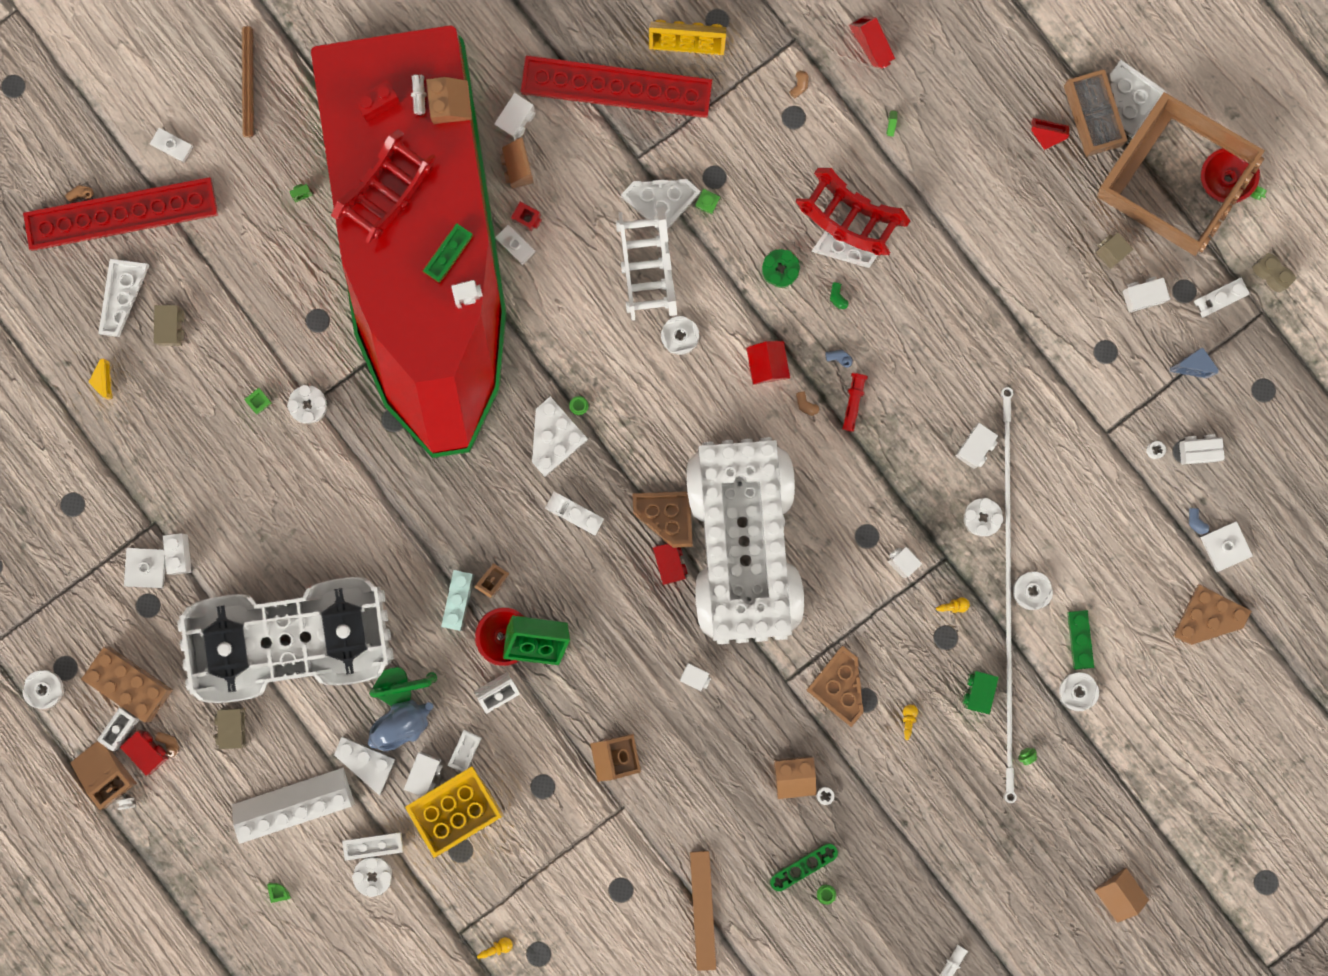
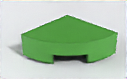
(892, 123)
(277, 892)

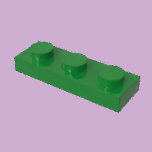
(448, 253)
(1080, 639)

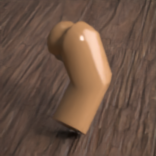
(802, 84)
(79, 191)
(805, 406)
(170, 743)

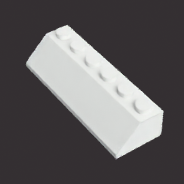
(291, 805)

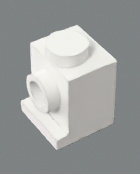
(466, 293)

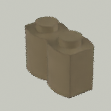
(1272, 271)

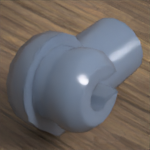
(841, 356)
(1197, 524)

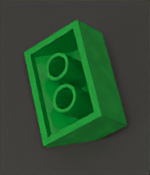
(536, 640)

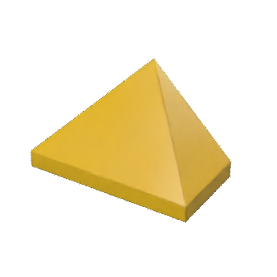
(101, 379)

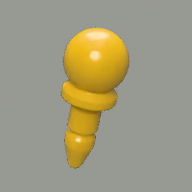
(958, 605)
(910, 713)
(504, 945)

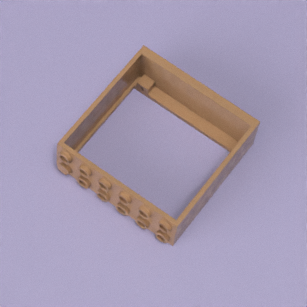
(1141, 144)

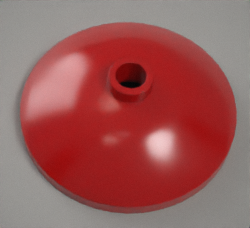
(1224, 164)
(486, 635)

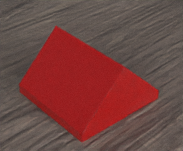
(768, 362)

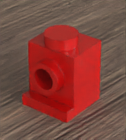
(523, 211)

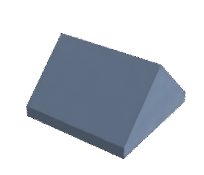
(1196, 364)

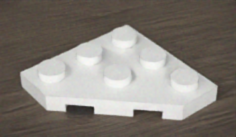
(1133, 96)
(672, 195)
(554, 437)

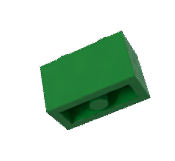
(980, 692)

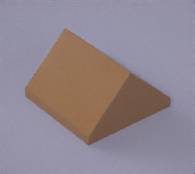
(1122, 896)

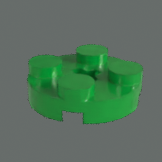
(782, 257)

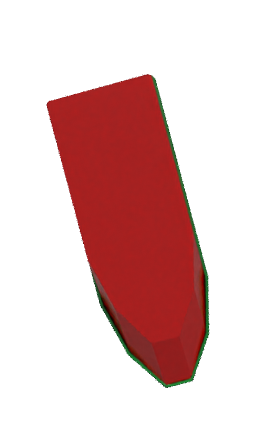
(427, 357)

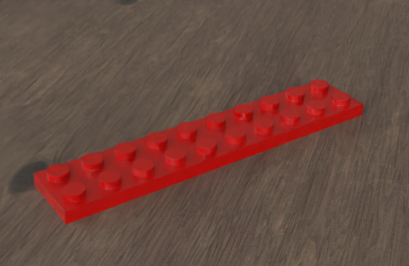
(616, 86)
(120, 214)

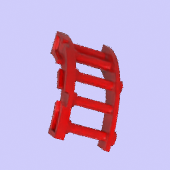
(370, 179)
(859, 204)

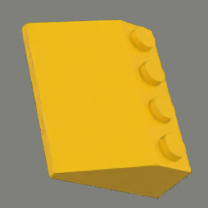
(687, 37)
(454, 811)

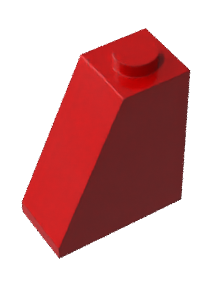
(873, 41)

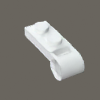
(574, 513)

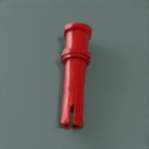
(856, 392)

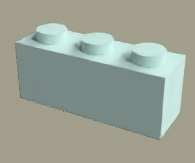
(457, 600)

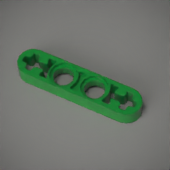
(802, 864)

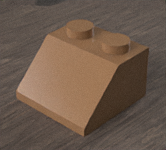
(448, 100)
(517, 164)
(615, 757)
(795, 777)

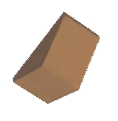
(492, 581)

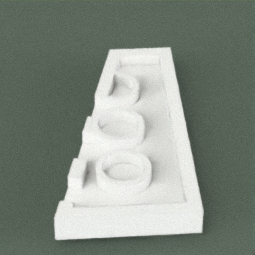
(121, 289)

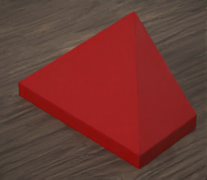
(1049, 132)

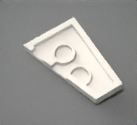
(840, 250)
(366, 763)

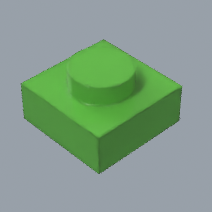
(300, 192)
(707, 201)
(258, 401)

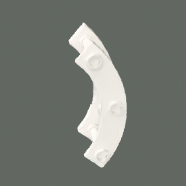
(663, 263)

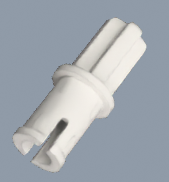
(418, 94)
(954, 961)

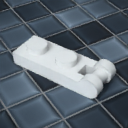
(1222, 297)

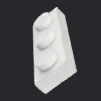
(373, 846)

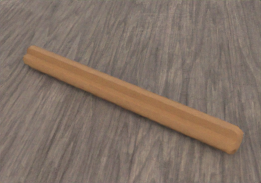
(247, 82)

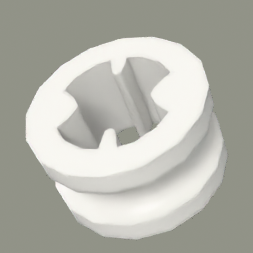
(1150, 452)
(824, 802)
(125, 803)

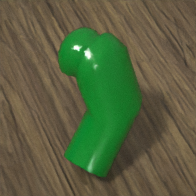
(836, 298)

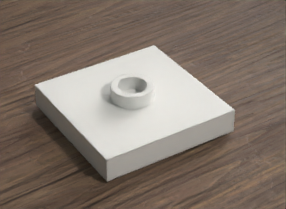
(1226, 546)
(144, 568)

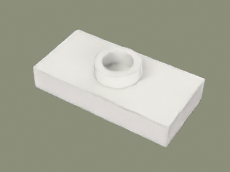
(171, 145)
(515, 244)
(464, 751)

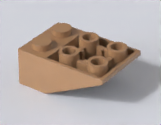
(102, 775)

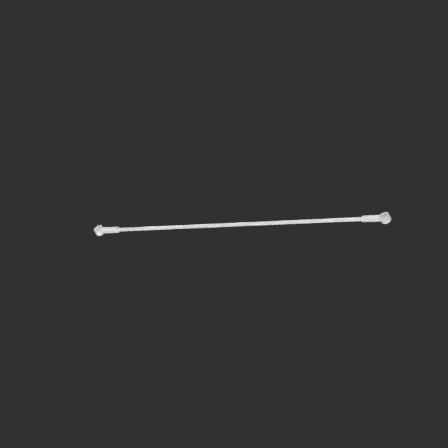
(1009, 770)

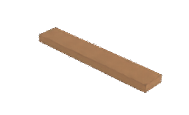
(703, 910)

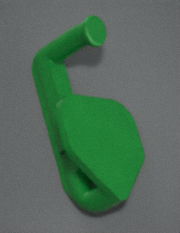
(395, 688)

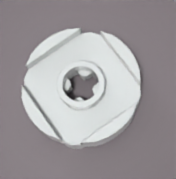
(673, 344)
(307, 415)
(972, 516)
(1043, 587)
(32, 686)
(1084, 701)
(383, 876)

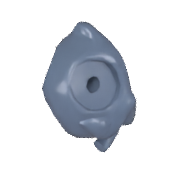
(401, 724)

